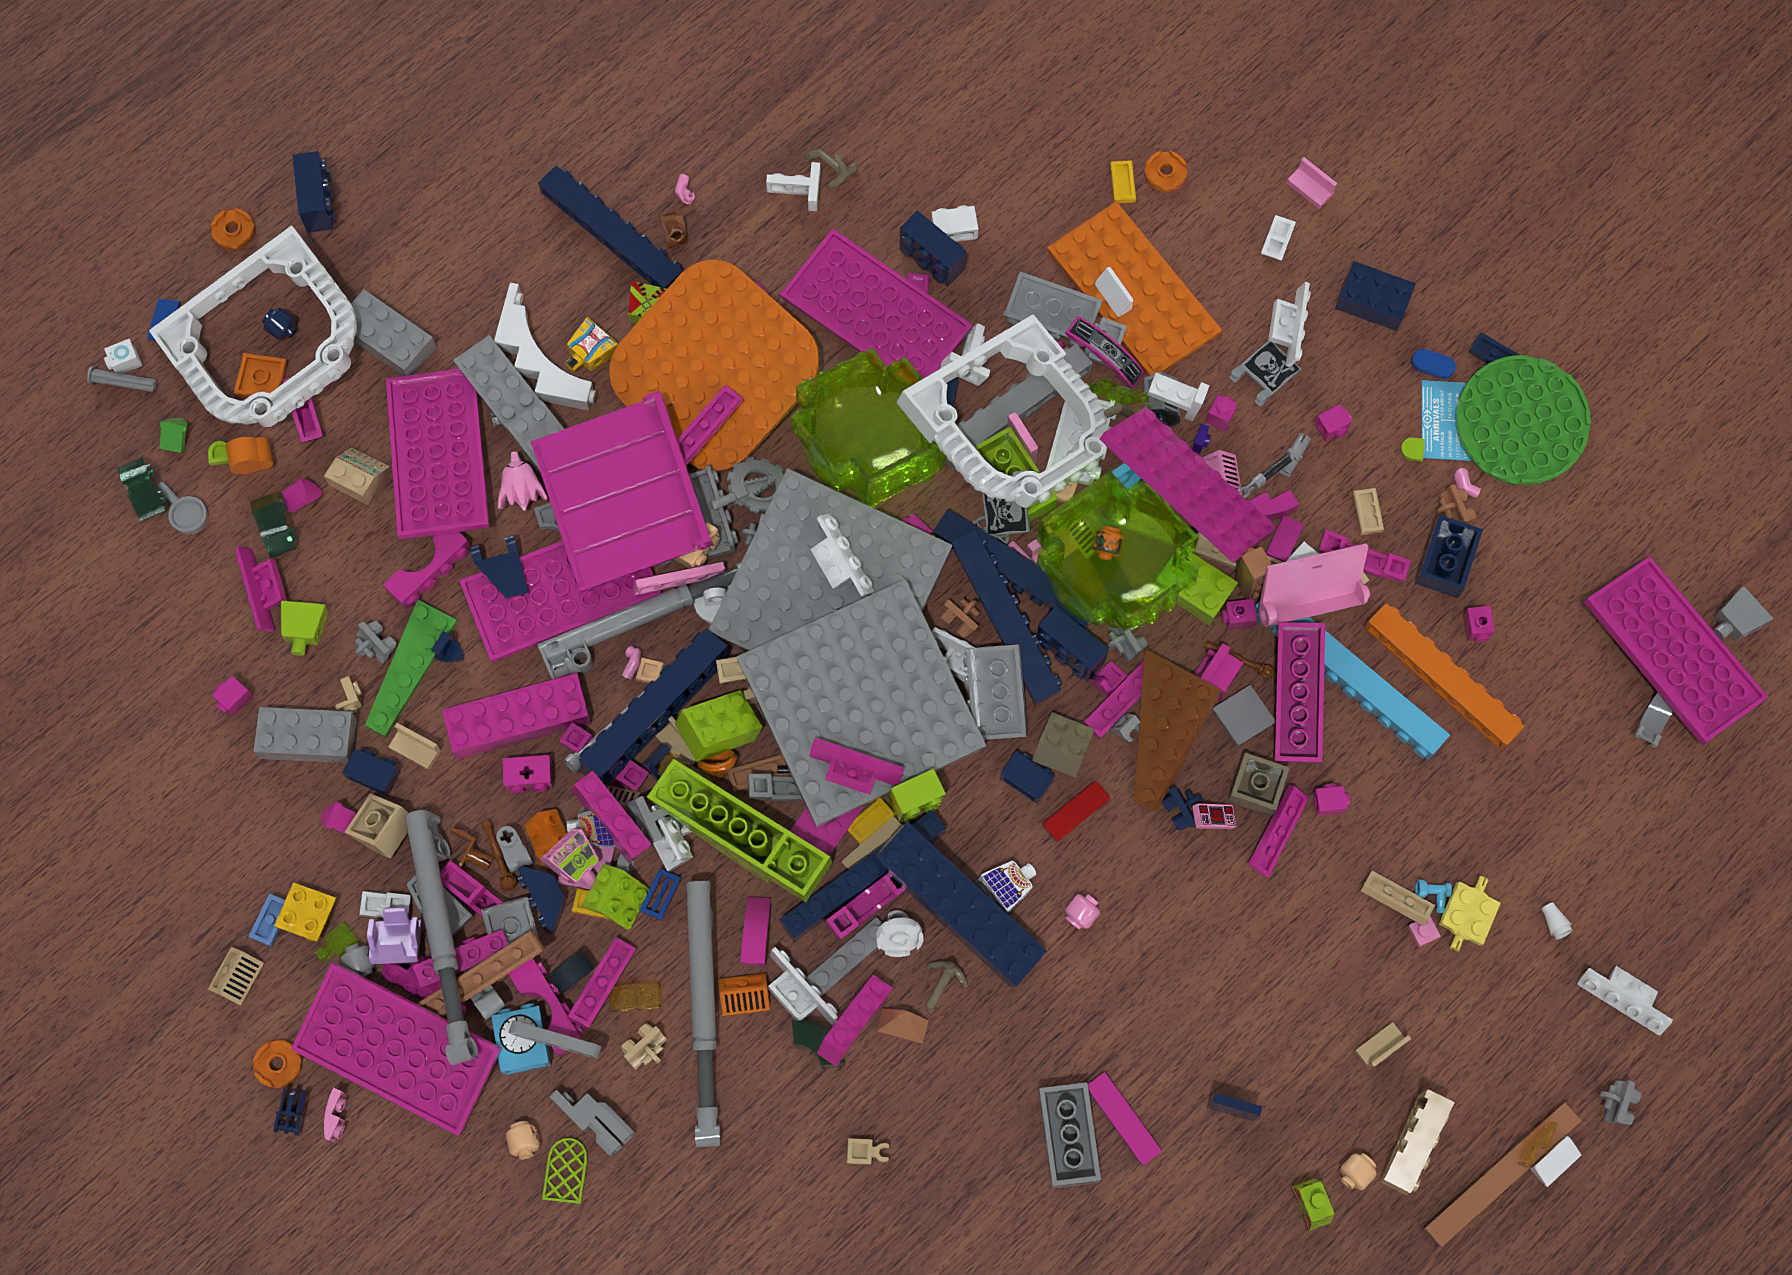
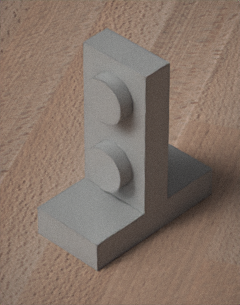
(646, 817)

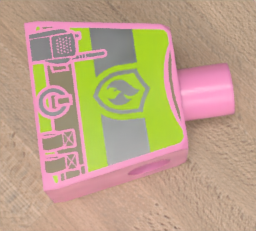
(573, 858)

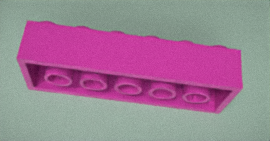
(1300, 693)
(516, 716)

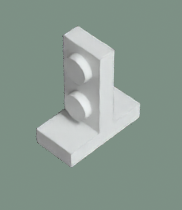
(798, 185)
(973, 340)
(1178, 394)

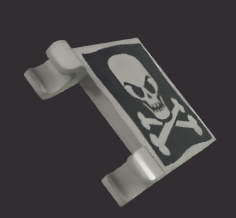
(1267, 369)
(1005, 516)

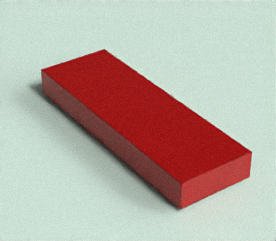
(1076, 811)

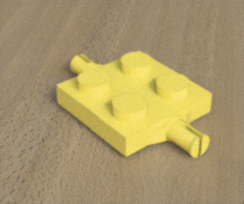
(1469, 913)

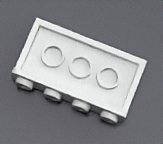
(1067, 435)

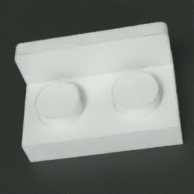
(672, 847)

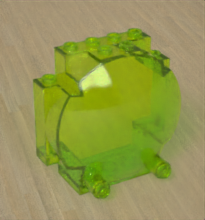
(859, 433)
(1138, 582)

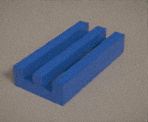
(652, 913)

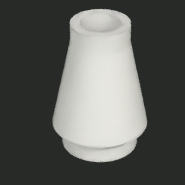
(1556, 921)

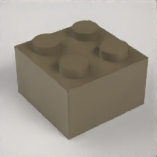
(1063, 744)
(1258, 784)

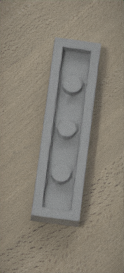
(845, 958)

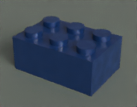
(313, 191)
(932, 249)
(1375, 296)
(1448, 556)
(1071, 644)

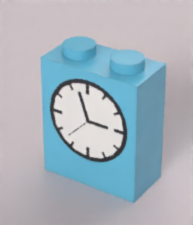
(516, 1052)

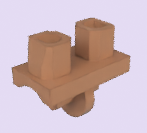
(1453, 505)
(969, 624)

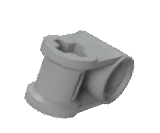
(513, 852)

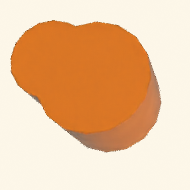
(249, 455)

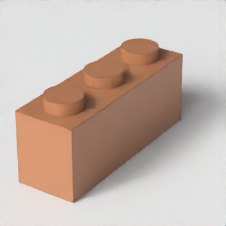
(1252, 572)

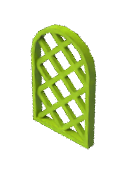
(557, 1172)

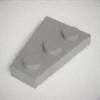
(457, 913)

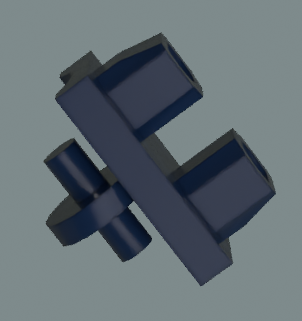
(1176, 800)

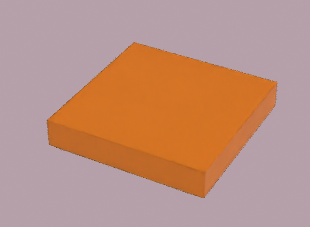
(259, 374)

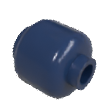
(279, 323)

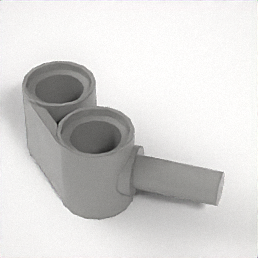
(487, 1001)

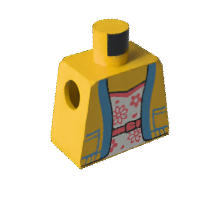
(589, 347)

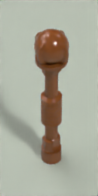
(1266, 671)
(507, 880)

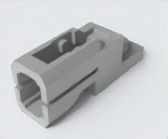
(585, 1116)

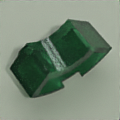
(141, 488)
(273, 524)
(809, 1037)

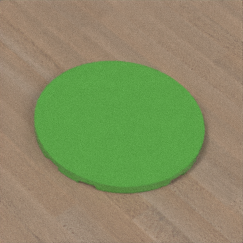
(1522, 420)

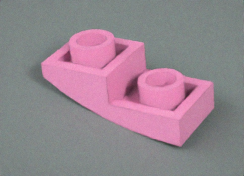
(332, 1124)

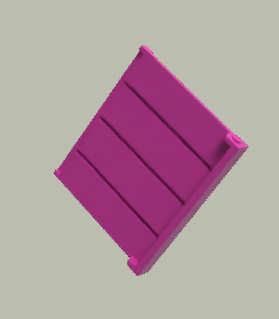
(621, 493)

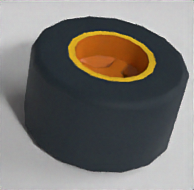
(571, 972)

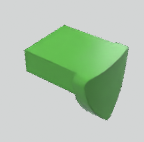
(173, 434)

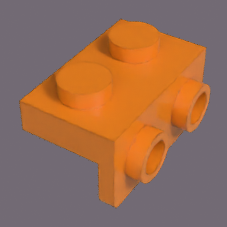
(545, 831)

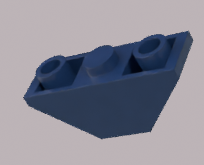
(545, 896)

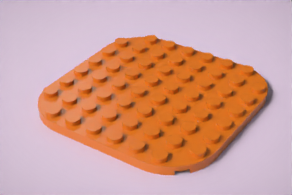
(714, 333)

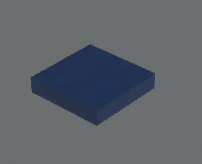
(1234, 1107)

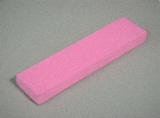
(677, 578)

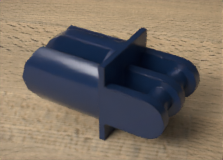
(291, 1107)

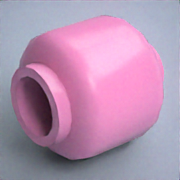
(1082, 911)

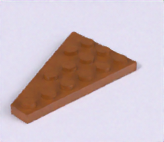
(1171, 718)

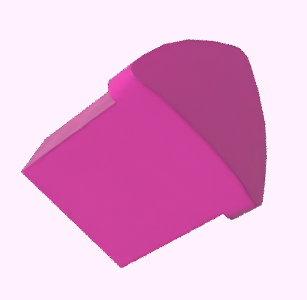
(300, 494)
(1108, 679)
(337, 817)

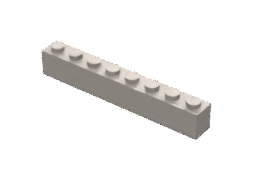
(1021, 399)

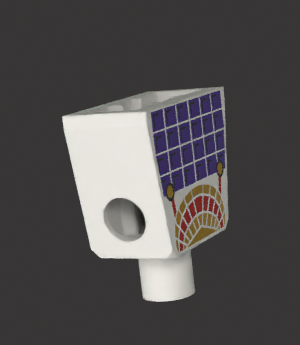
(1007, 884)

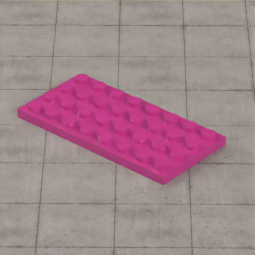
(874, 306)
(436, 454)
(1188, 483)
(550, 605)
(1676, 650)
(392, 1049)

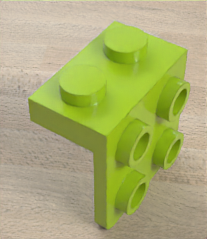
(616, 896)

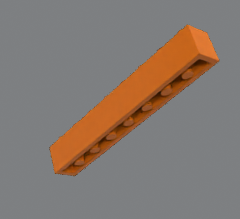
(1444, 677)

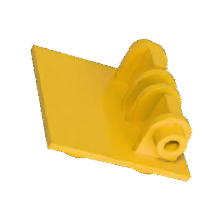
(305, 912)

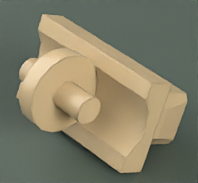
(646, 1048)

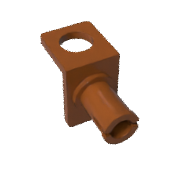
(674, 228)
(471, 854)

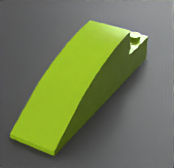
(740, 831)

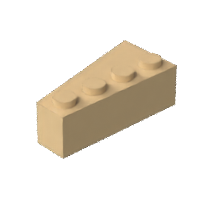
(1416, 1142)

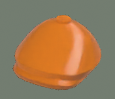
(718, 764)

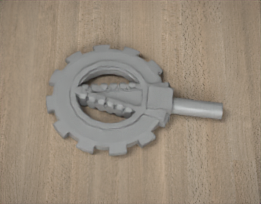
(747, 492)

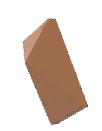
(902, 1025)

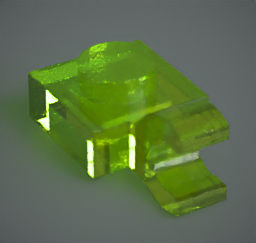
(337, 941)

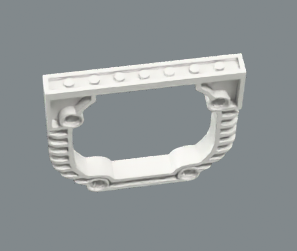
(181, 332)
(1033, 345)

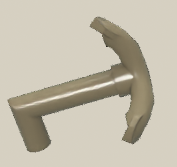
(836, 164)
(1123, 409)
(949, 970)

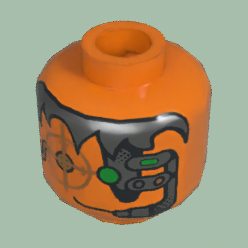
(1108, 543)

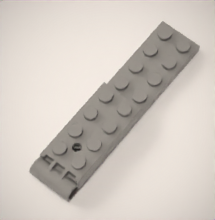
(507, 395)

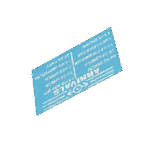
(1439, 422)

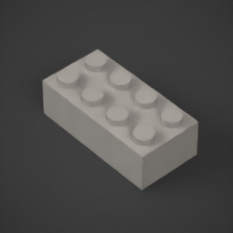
(390, 335)
(305, 735)
(1069, 1135)

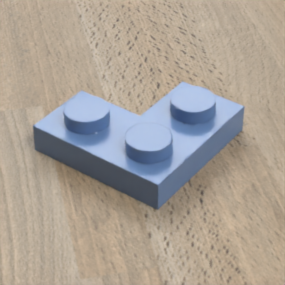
(264, 929)

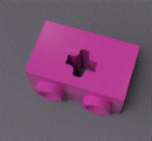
(516, 768)

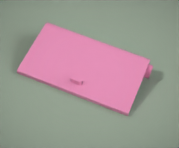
(1313, 585)

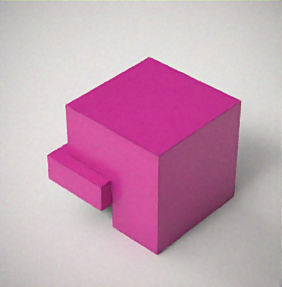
(1219, 669)

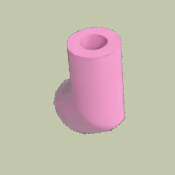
(682, 191)
(1463, 482)
(634, 662)

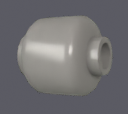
(357, 960)

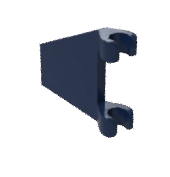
(503, 570)

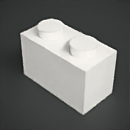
(957, 223)

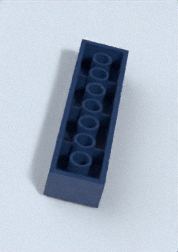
(651, 711)
(959, 905)

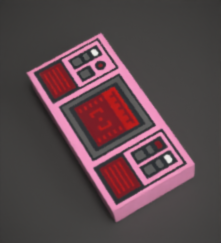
(1214, 816)

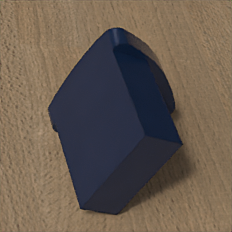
(447, 649)
(652, 760)

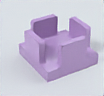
(395, 938)

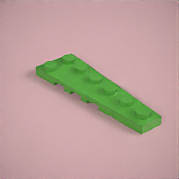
(408, 665)

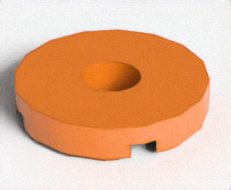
(1163, 182)
(235, 240)
(287, 1074)

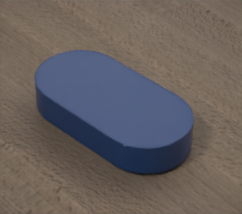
(1433, 364)

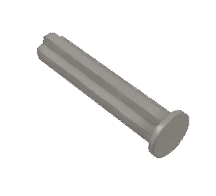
(120, 380)

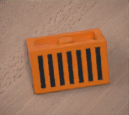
(744, 994)

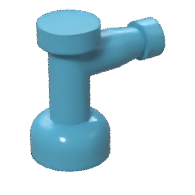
(1441, 892)

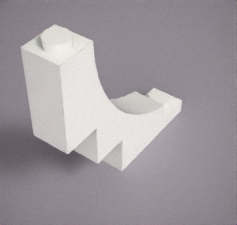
(553, 383)

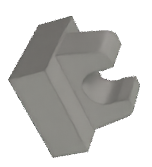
(1125, 725)

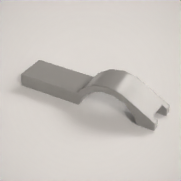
(1654, 720)

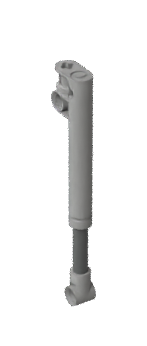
(564, 650)
(427, 850)
(703, 1008)

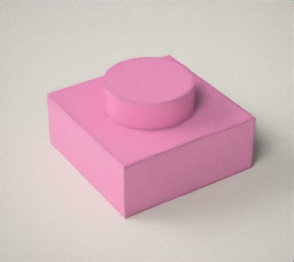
(1424, 934)

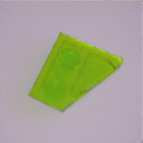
(1118, 393)

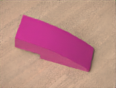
(307, 421)
(1276, 507)
(467, 888)
(755, 932)

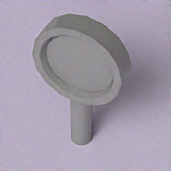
(186, 513)

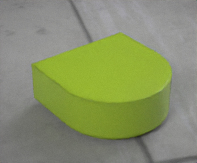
(1413, 449)
(217, 453)

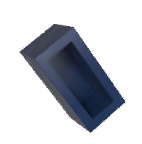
(371, 771)
(1027, 777)

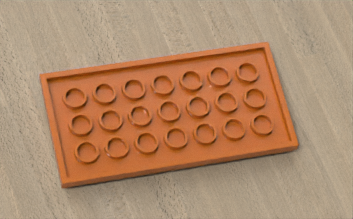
(1164, 316)

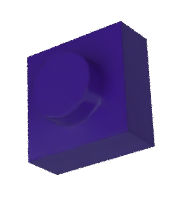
(1202, 439)

